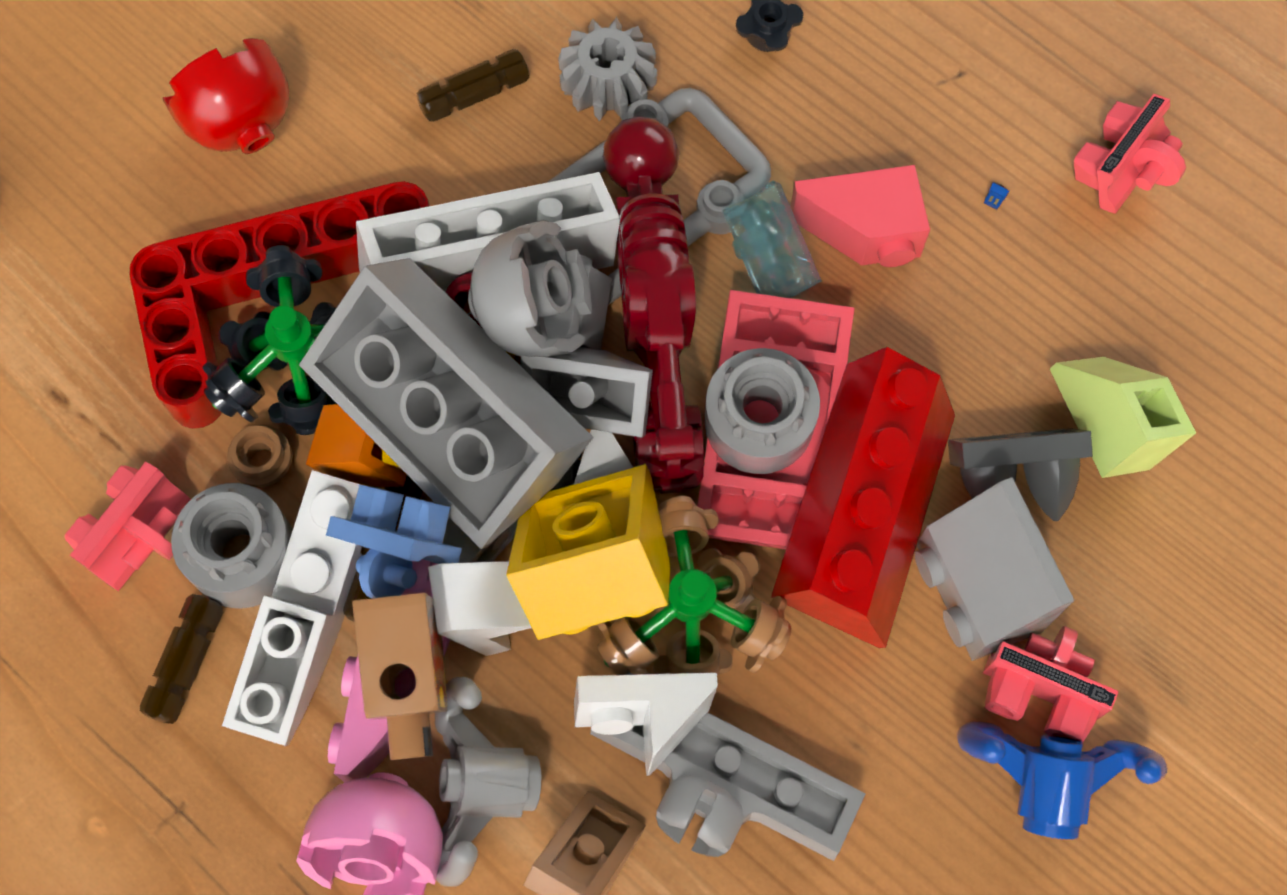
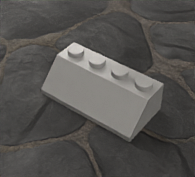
(443, 399)

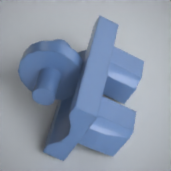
(388, 564)

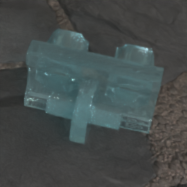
(771, 243)

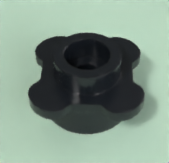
(769, 35)

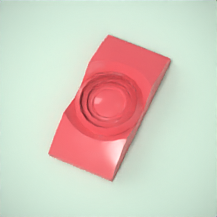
(765, 506)

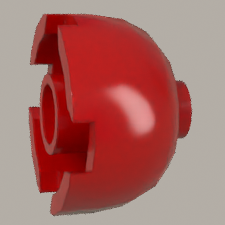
(231, 99)

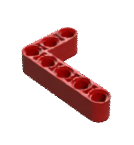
(202, 289)

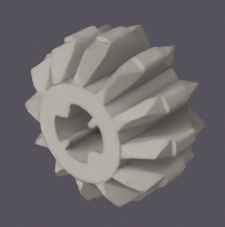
(607, 68)

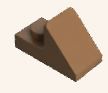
(586, 851)

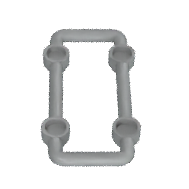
(712, 197)

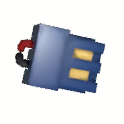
(996, 196)

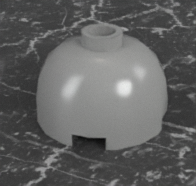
(530, 292)

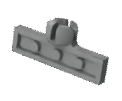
(739, 779)

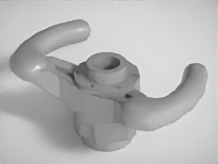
(477, 782)

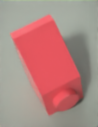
(866, 214)

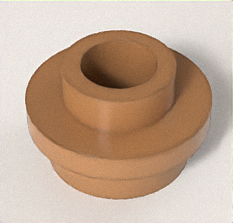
(251, 441)

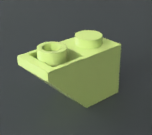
(1127, 409)

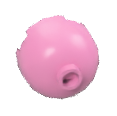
(373, 836)

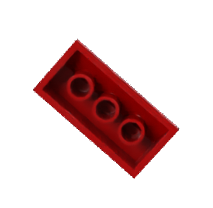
(867, 496)

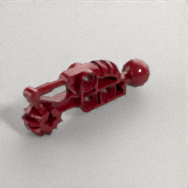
(656, 296)

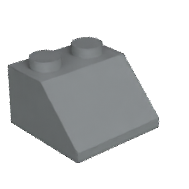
(992, 571)

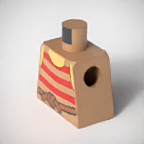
(397, 636)

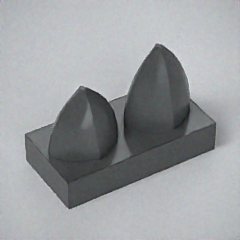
(1048, 459)

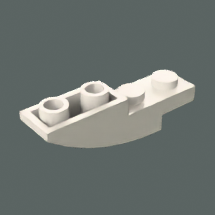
(299, 620)

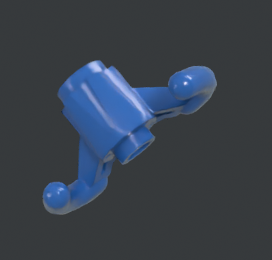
(1057, 774)

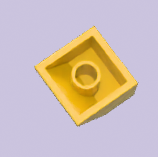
(591, 554)

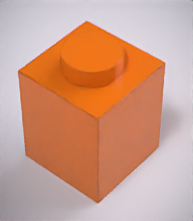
(349, 453)

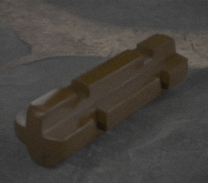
(473, 85)
(181, 659)

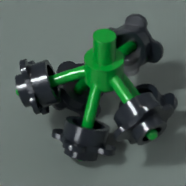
(273, 343)

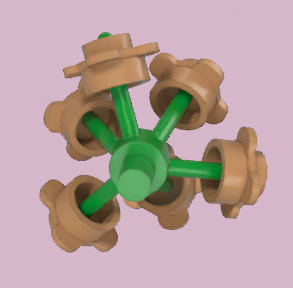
(718, 587)

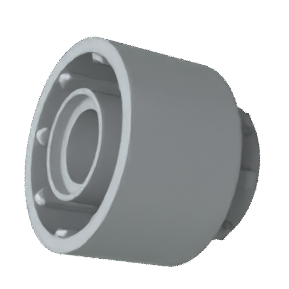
(766, 377)
(207, 527)

